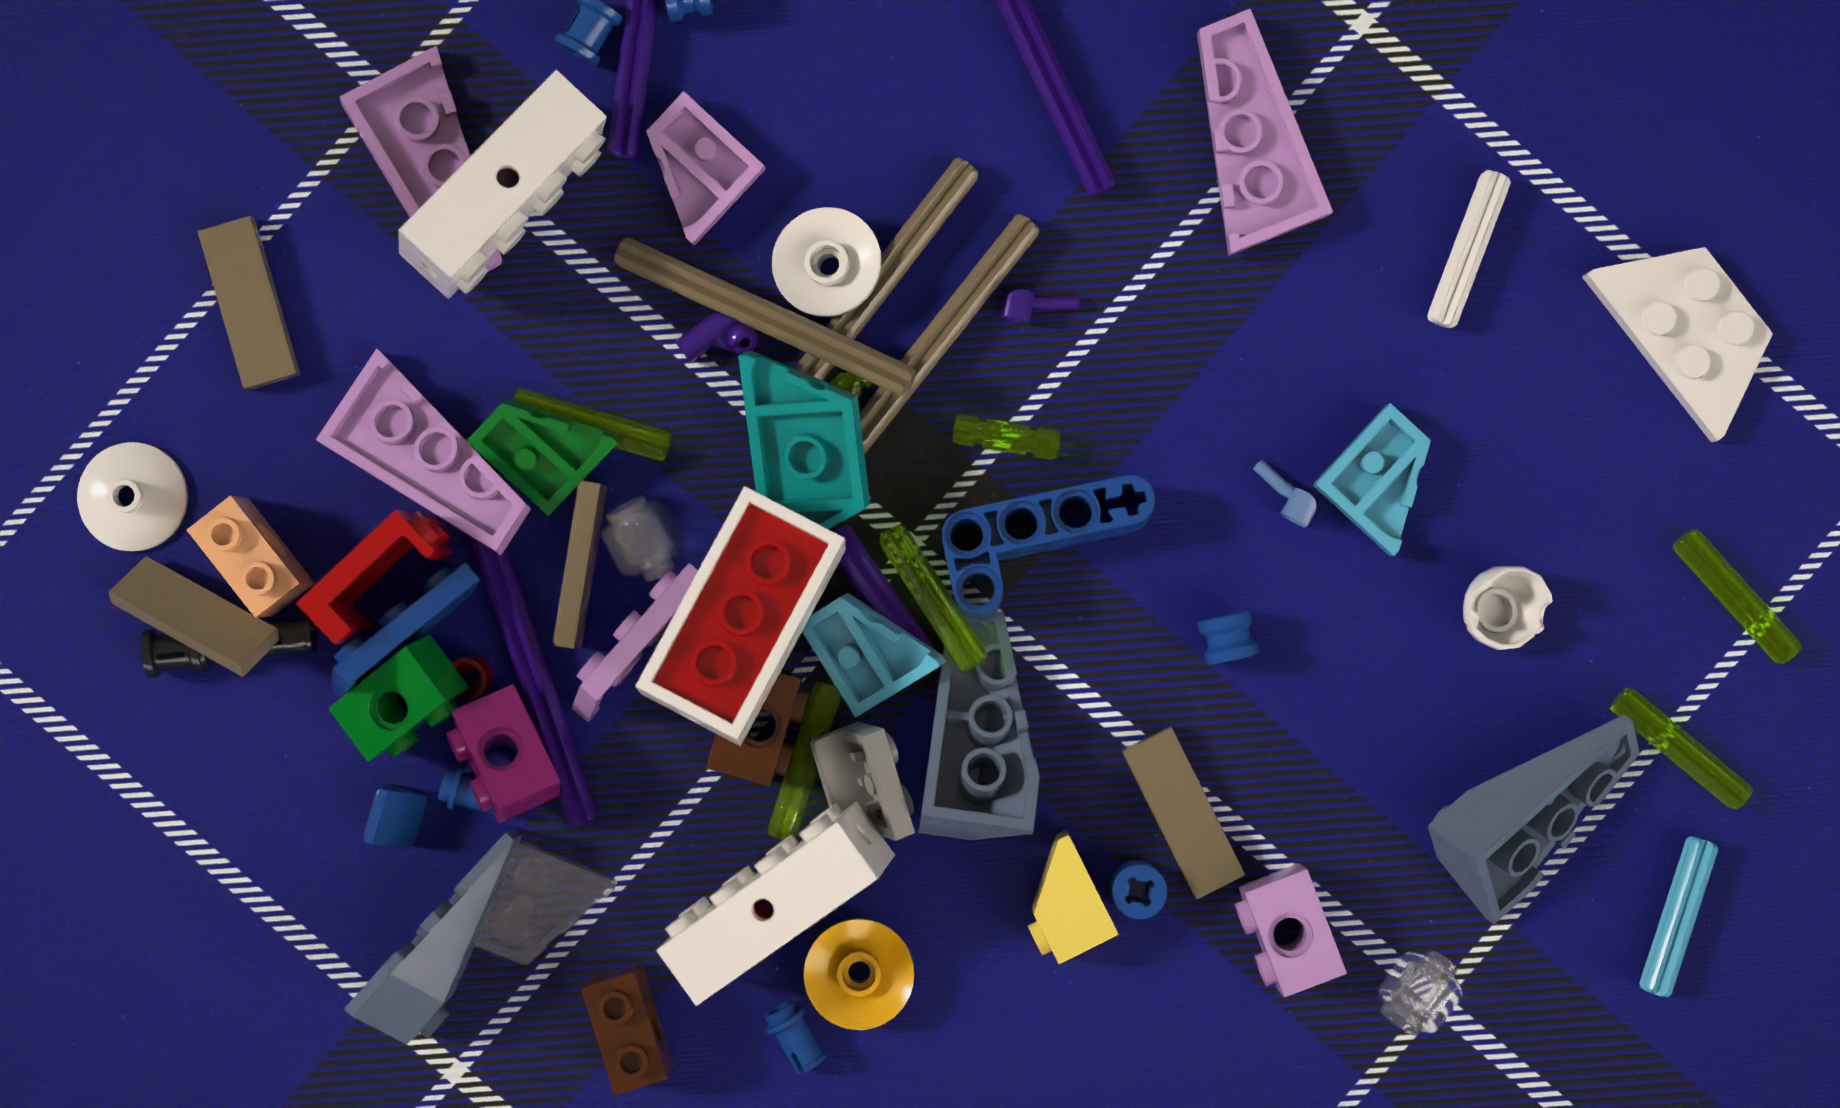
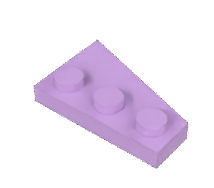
(633, 637)

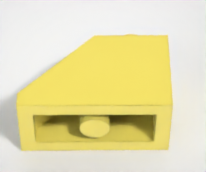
(1068, 905)

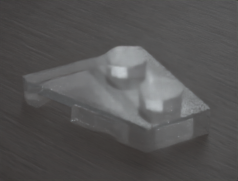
(537, 902)

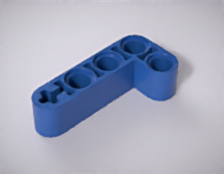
(1049, 535)

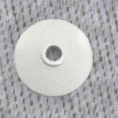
(809, 242)
(158, 499)

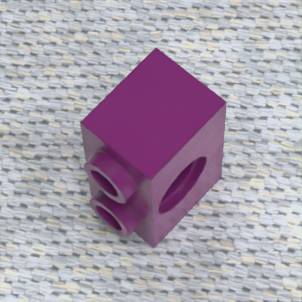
(503, 721)

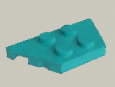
(804, 441)

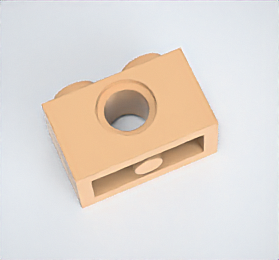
(250, 556)

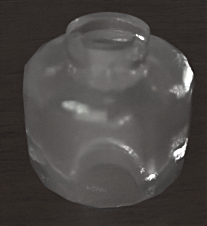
(642, 538)
(1420, 992)

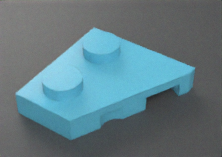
(1378, 477)
(866, 652)

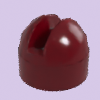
(480, 685)

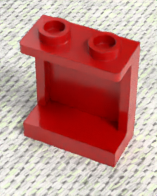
(333, 597)

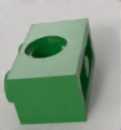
(372, 711)

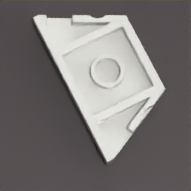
(1688, 328)

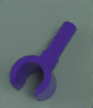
(1019, 303)

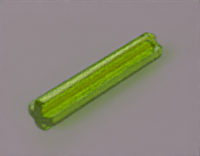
(636, 436)
(1737, 596)
(933, 598)
(1682, 749)
(802, 765)

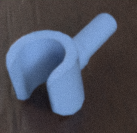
(1300, 504)

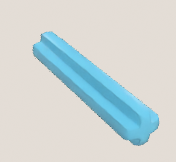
(1678, 916)

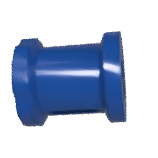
(588, 30)

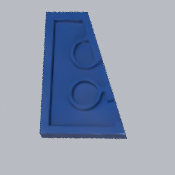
(443, 594)

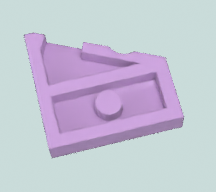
(700, 165)

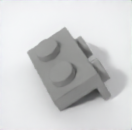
(860, 767)

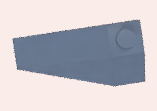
(980, 750)
(1510, 823)
(424, 974)

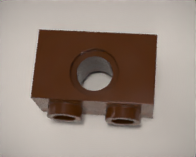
(764, 758)
(627, 1028)

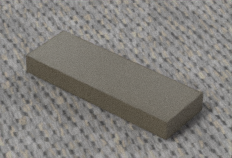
(249, 303)
(579, 565)
(194, 616)
(1183, 812)

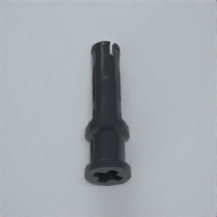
(165, 653)

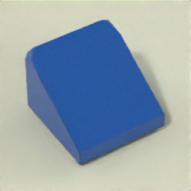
(395, 816)

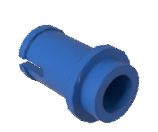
(457, 790)
(794, 1036)

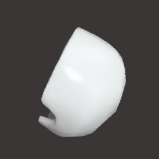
(1506, 606)

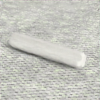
(1468, 249)

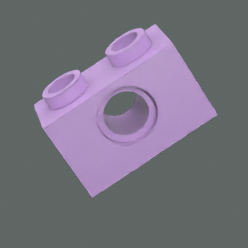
(1313, 955)

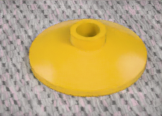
(854, 1002)

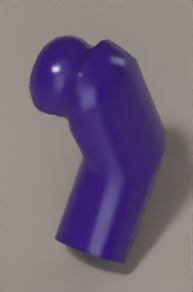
(719, 332)

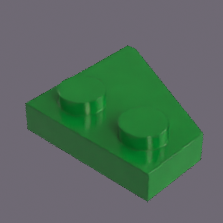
(541, 450)

